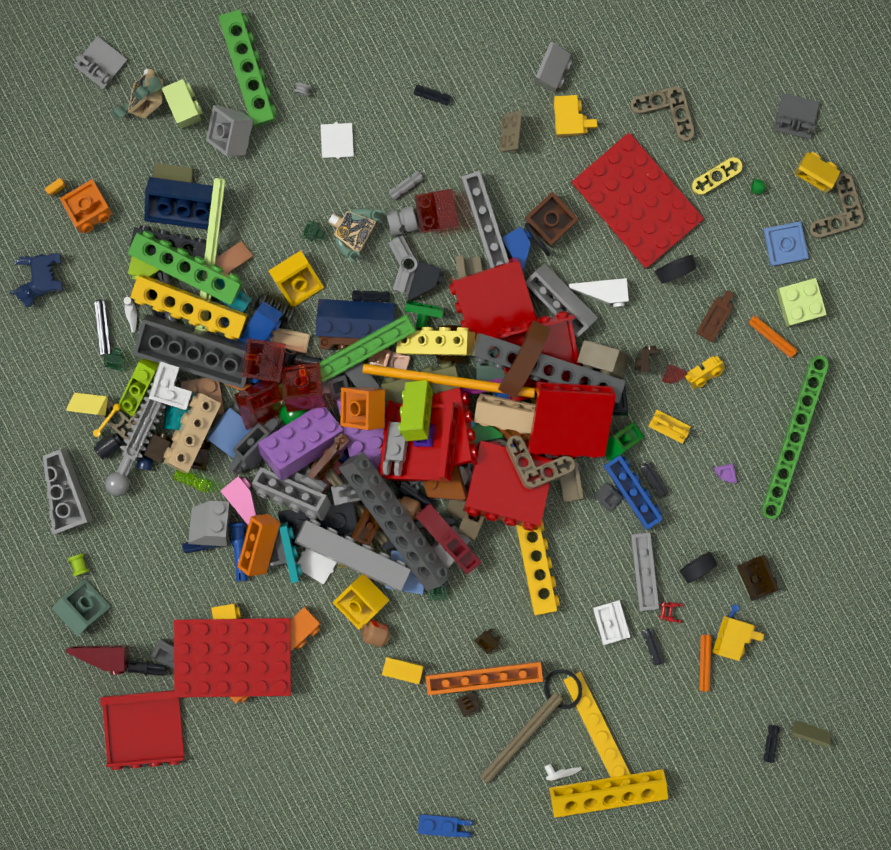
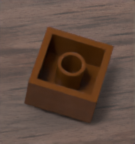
(551, 219)

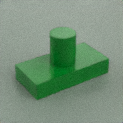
(423, 311)

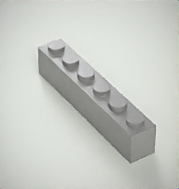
(484, 219)
(353, 555)

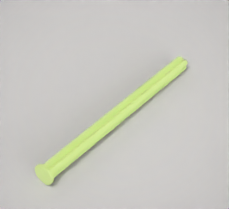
(213, 235)

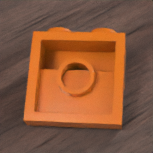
(86, 207)

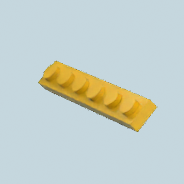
(597, 728)

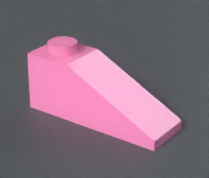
(241, 497)

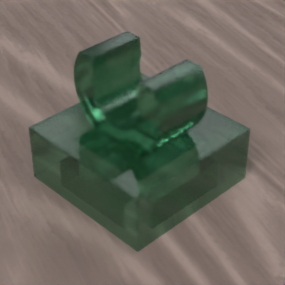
(311, 231)
(114, 360)
(438, 593)

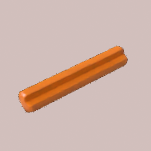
(772, 336)
(705, 663)

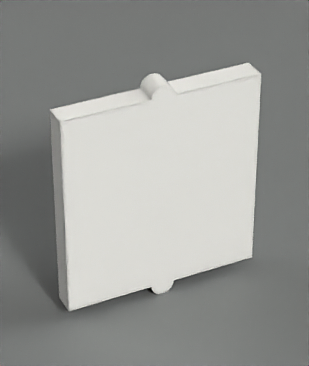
(337, 140)
(316, 565)

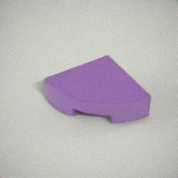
(726, 473)

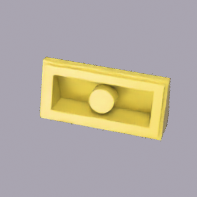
(88, 404)

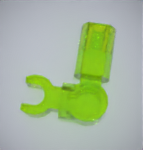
(190, 480)

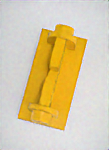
(713, 368)
(669, 426)

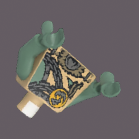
(145, 96)
(354, 230)

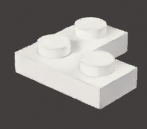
(164, 389)

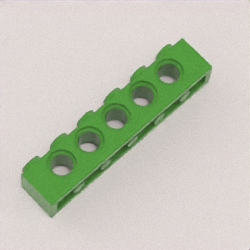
(238, 20)
(140, 250)

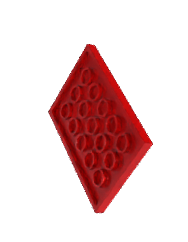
(637, 200)
(232, 657)

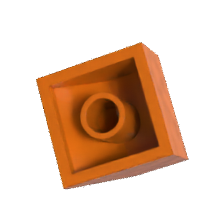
(362, 408)

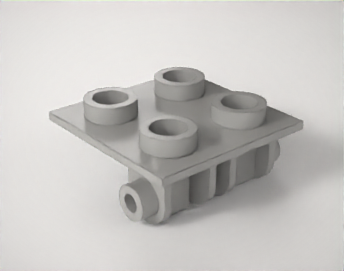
(100, 62)

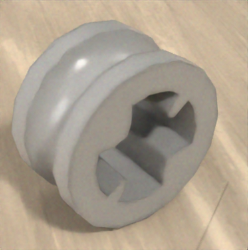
(302, 89)

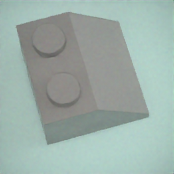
(553, 67)
(229, 131)
(210, 523)

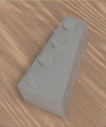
(64, 493)

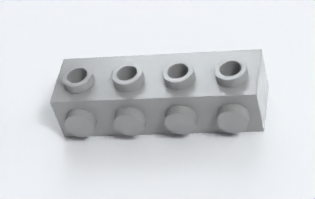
(558, 296)
(291, 494)

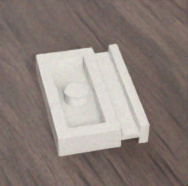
(611, 622)

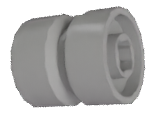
(402, 221)

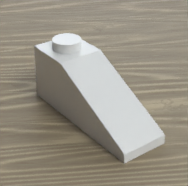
(606, 291)

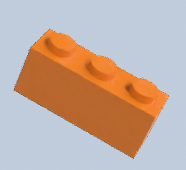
(258, 544)

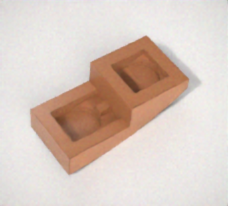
(233, 257)
(390, 359)

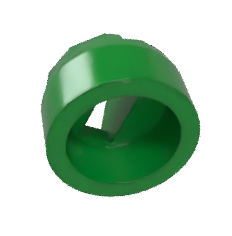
(758, 186)

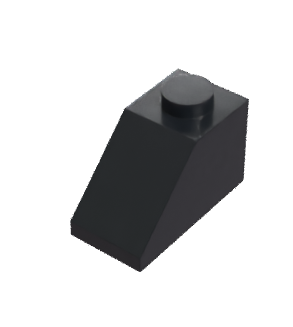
(424, 280)

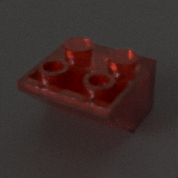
(436, 211)
(259, 402)

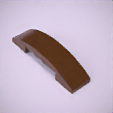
(525, 360)

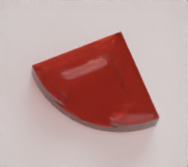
(673, 374)

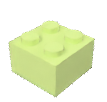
(180, 101)
(801, 302)

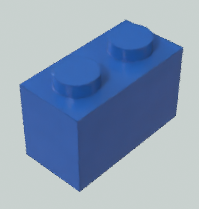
(263, 323)

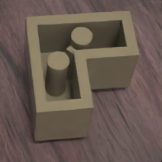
(600, 357)
(470, 524)

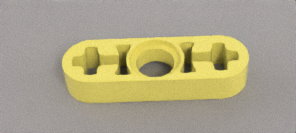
(731, 173)

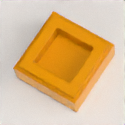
(55, 187)

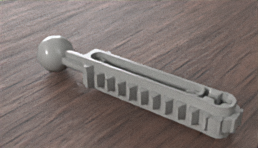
(117, 482)

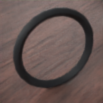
(537, 239)
(574, 677)

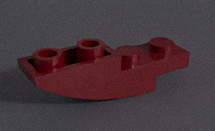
(448, 538)

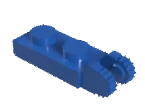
(442, 825)

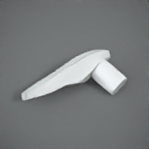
(131, 313)
(552, 775)

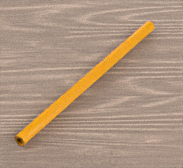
(440, 379)

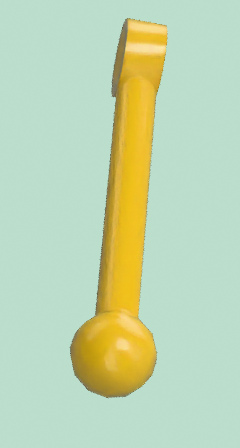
(97, 432)

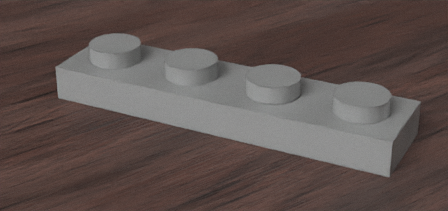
(644, 571)

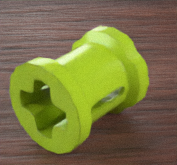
(78, 564)

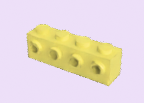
(437, 342)

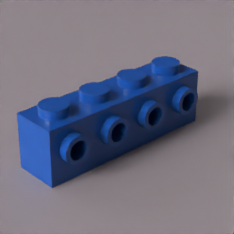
(632, 492)

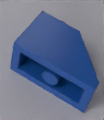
(518, 245)

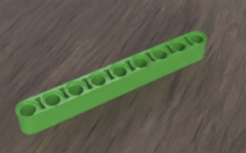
(801, 430)

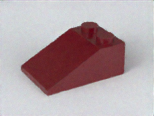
(103, 657)

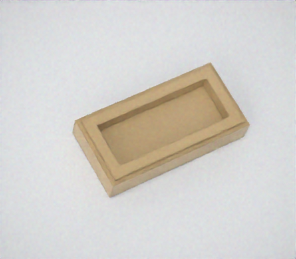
(294, 340)

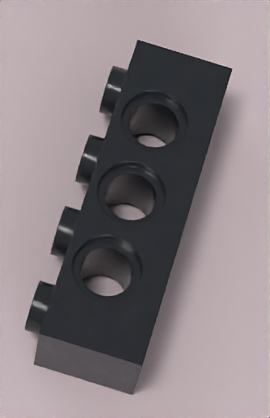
(180, 241)

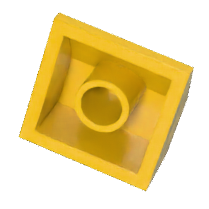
(817, 172)
(296, 279)
(361, 601)

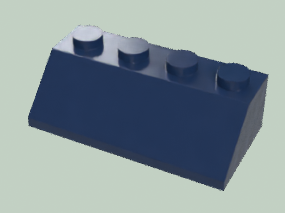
(178, 203)
(351, 318)

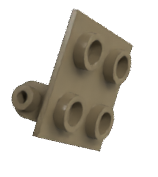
(510, 133)

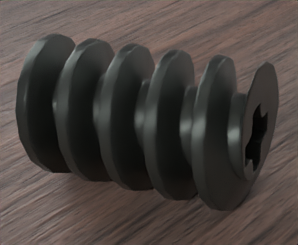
(287, 315)

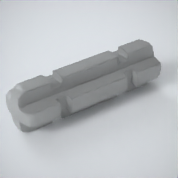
(406, 185)

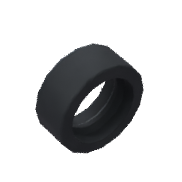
(698, 567)

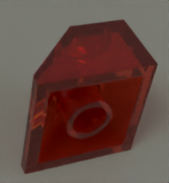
(263, 359)
(303, 387)

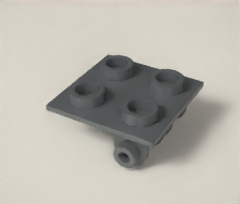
(796, 116)

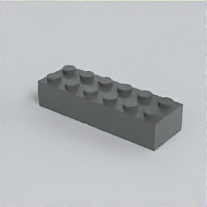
(191, 350)

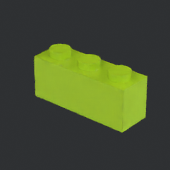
(416, 410)

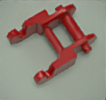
(671, 605)

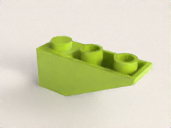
(138, 386)

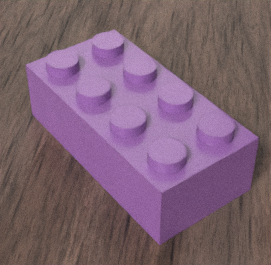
(364, 441)
(300, 442)

